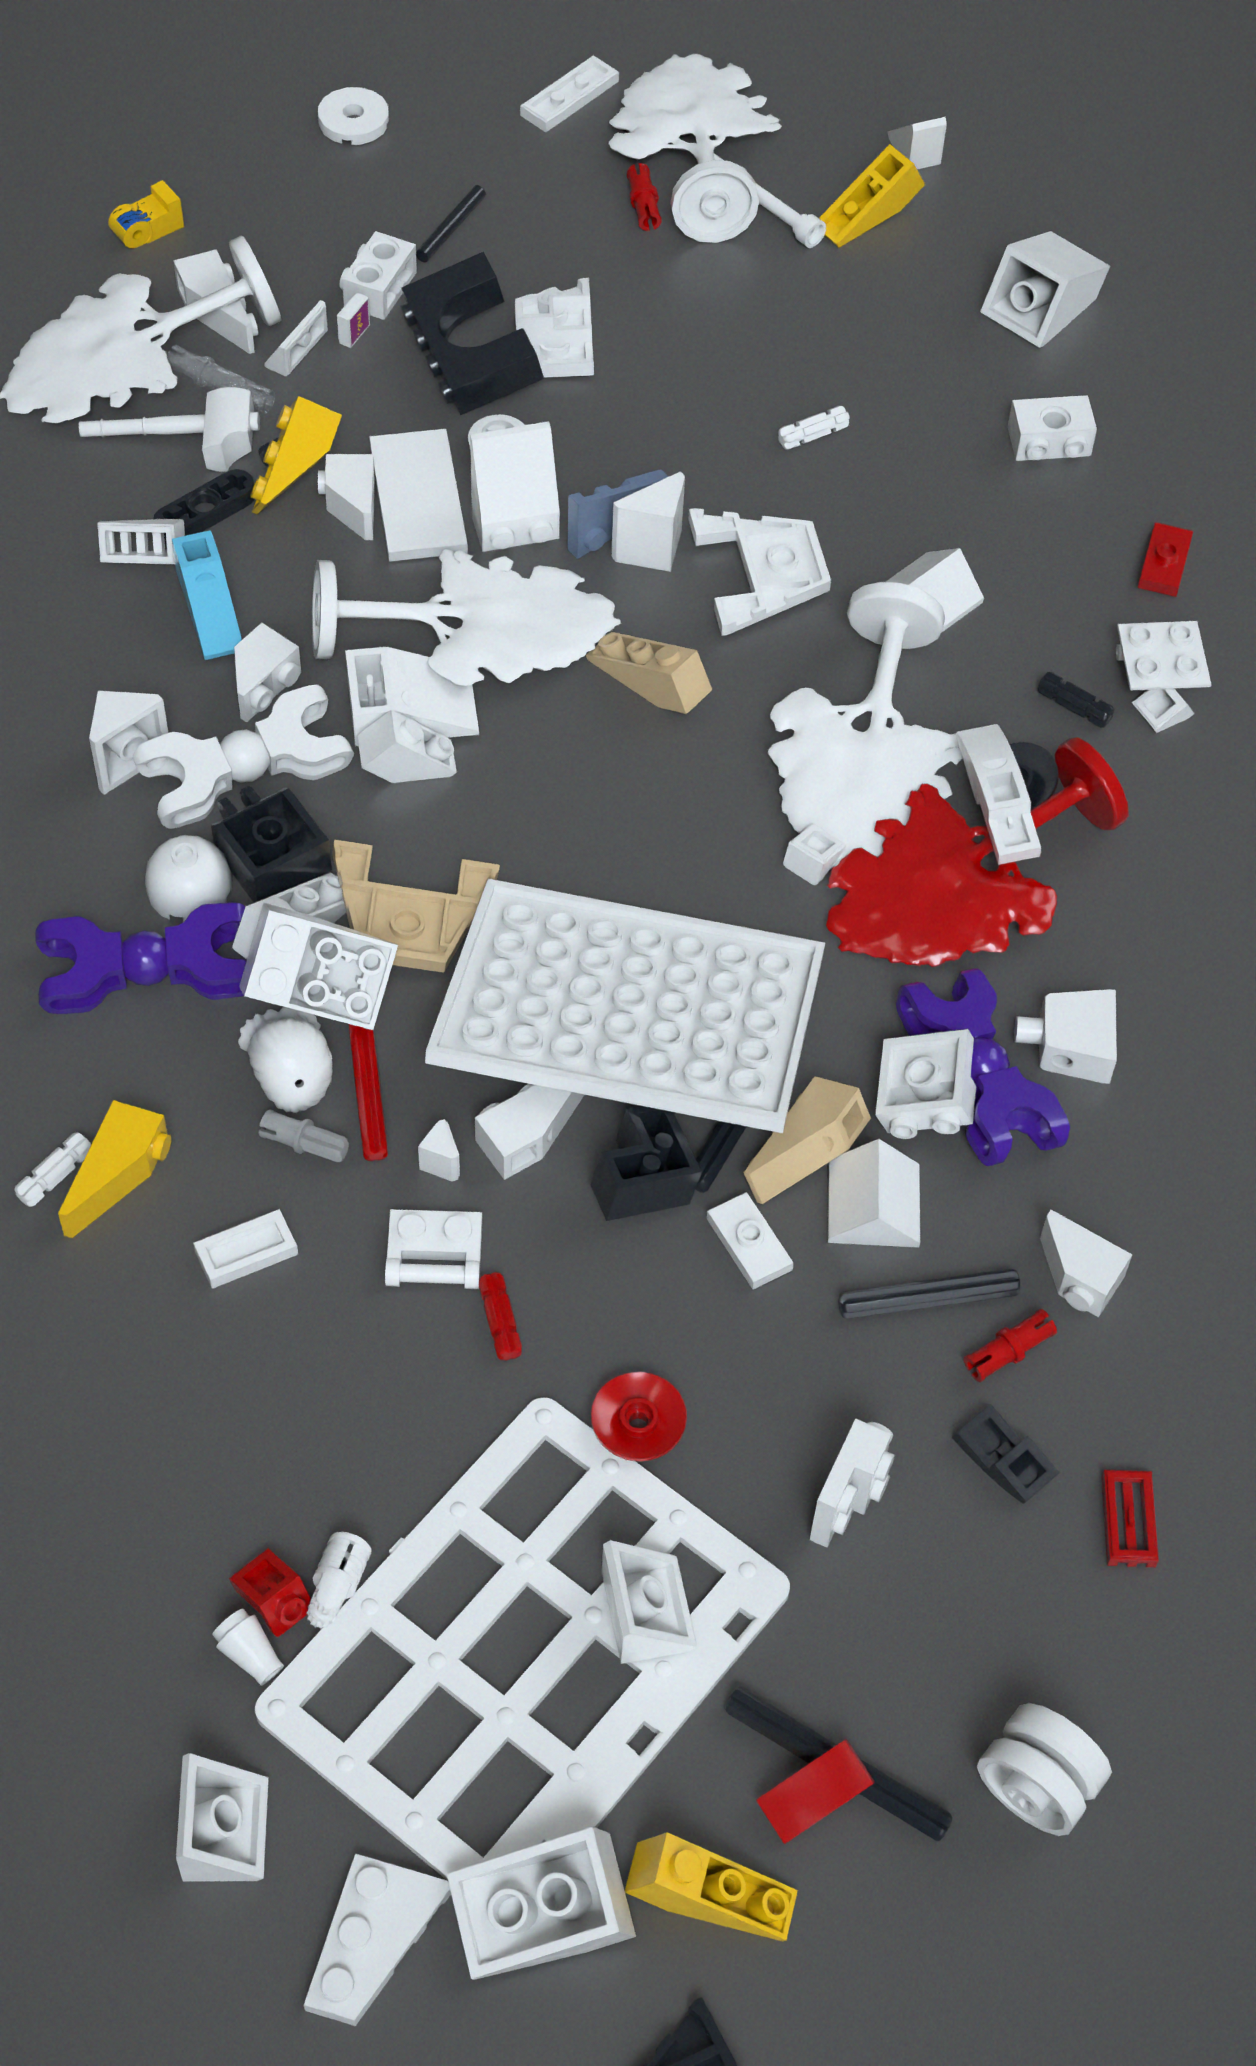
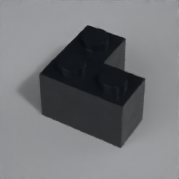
(649, 1169)

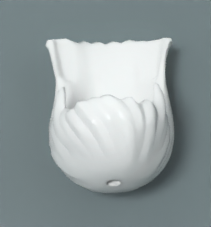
(286, 1049)

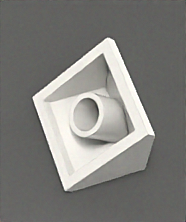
(649, 524)
(947, 579)
(118, 728)
(874, 1197)
(646, 1602)
(221, 1822)

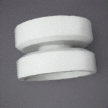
(1044, 1769)

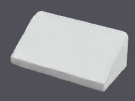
(299, 341)

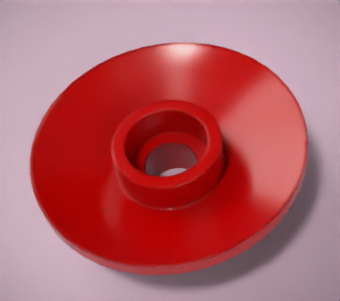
(644, 1398)

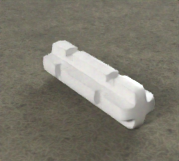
(813, 427)
(52, 1169)

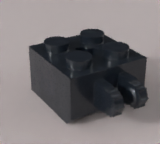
(270, 843)

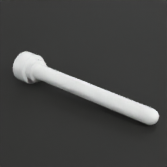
(807, 228)

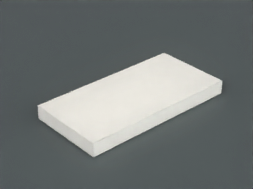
(417, 494)

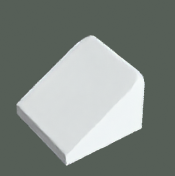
(1162, 708)
(813, 854)

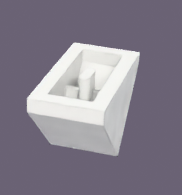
(921, 142)

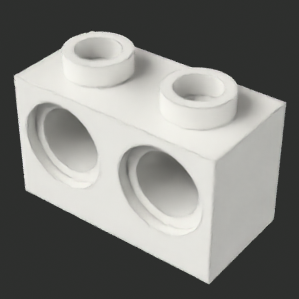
(380, 272)

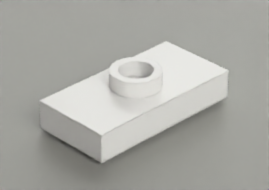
(749, 1240)

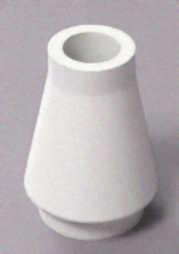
(247, 1645)

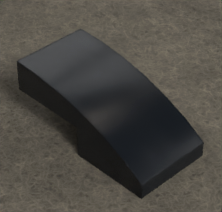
(1003, 1456)

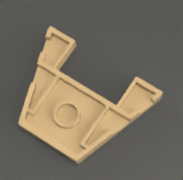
(421, 922)

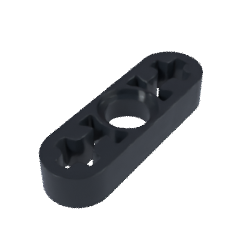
(232, 487)

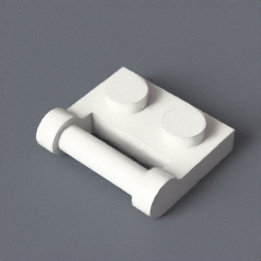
(434, 1237)

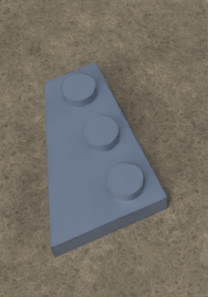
(592, 516)

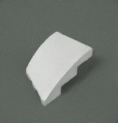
(559, 329)

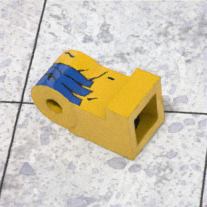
(148, 217)

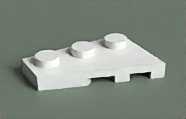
(371, 1931)

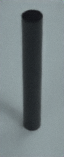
(450, 223)

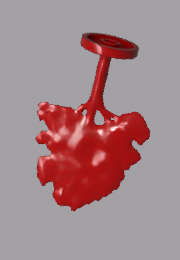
(928, 888)

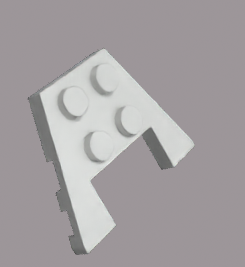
(779, 561)

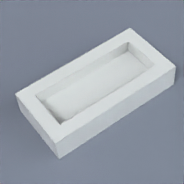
(245, 1248)

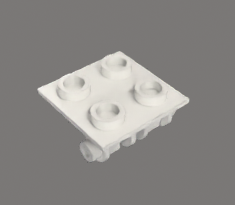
(1163, 655)

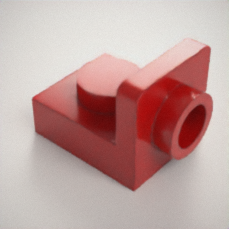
(273, 1591)

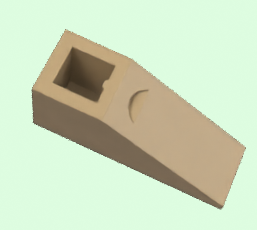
(657, 671)
(815, 1132)

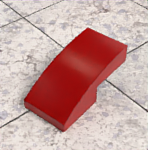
(815, 1791)

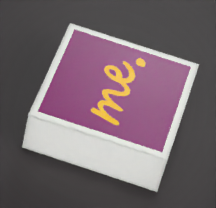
(353, 320)

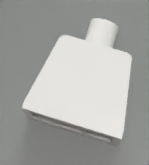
(1074, 1034)

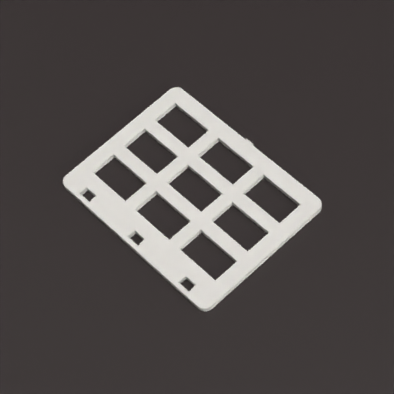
(603, 1767)

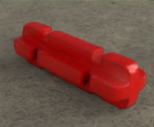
(500, 1316)

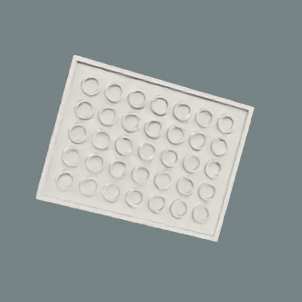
(629, 1005)

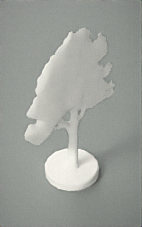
(687, 97)
(100, 352)
(506, 618)
(854, 777)

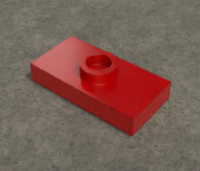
(1165, 559)

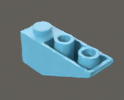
(206, 593)

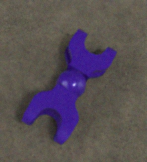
(143, 958)
(1002, 1094)

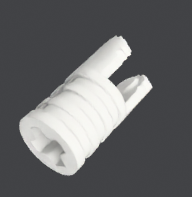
(333, 1583)

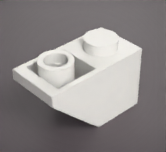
(263, 669)
(405, 750)

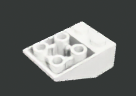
(405, 683)
(317, 967)

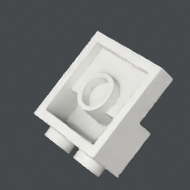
(926, 1083)
(854, 1480)

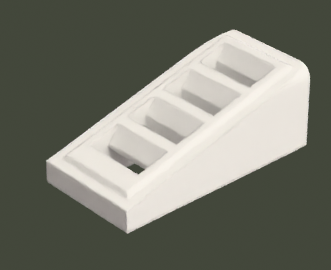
(172, 527)

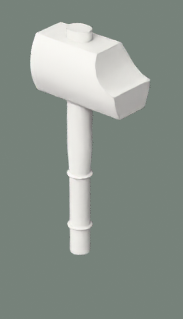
(225, 426)

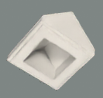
(439, 1153)

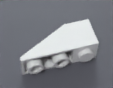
(206, 274)
(316, 898)
(523, 1127)

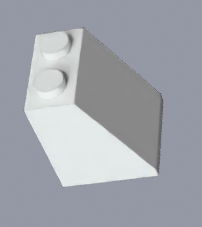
(1043, 286)

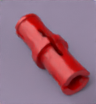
(644, 197)
(1010, 1345)

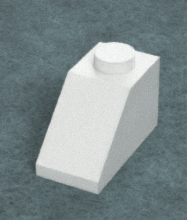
(350, 490)
(1082, 1263)

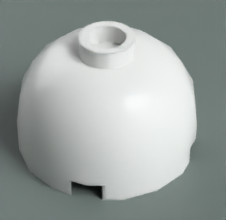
(186, 875)

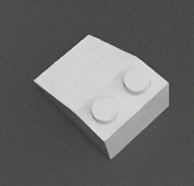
(514, 486)
(541, 1903)

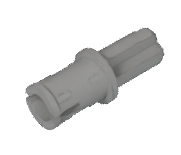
(303, 1136)

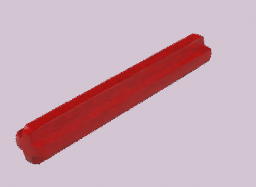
(368, 1093)

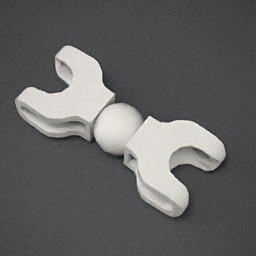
(242, 756)

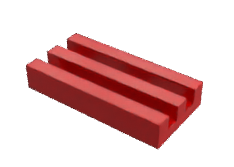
(1130, 1555)

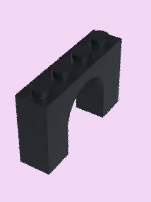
(468, 373)

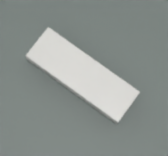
(569, 93)

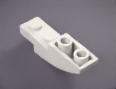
(1000, 792)

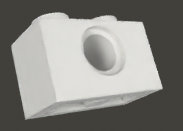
(1051, 428)

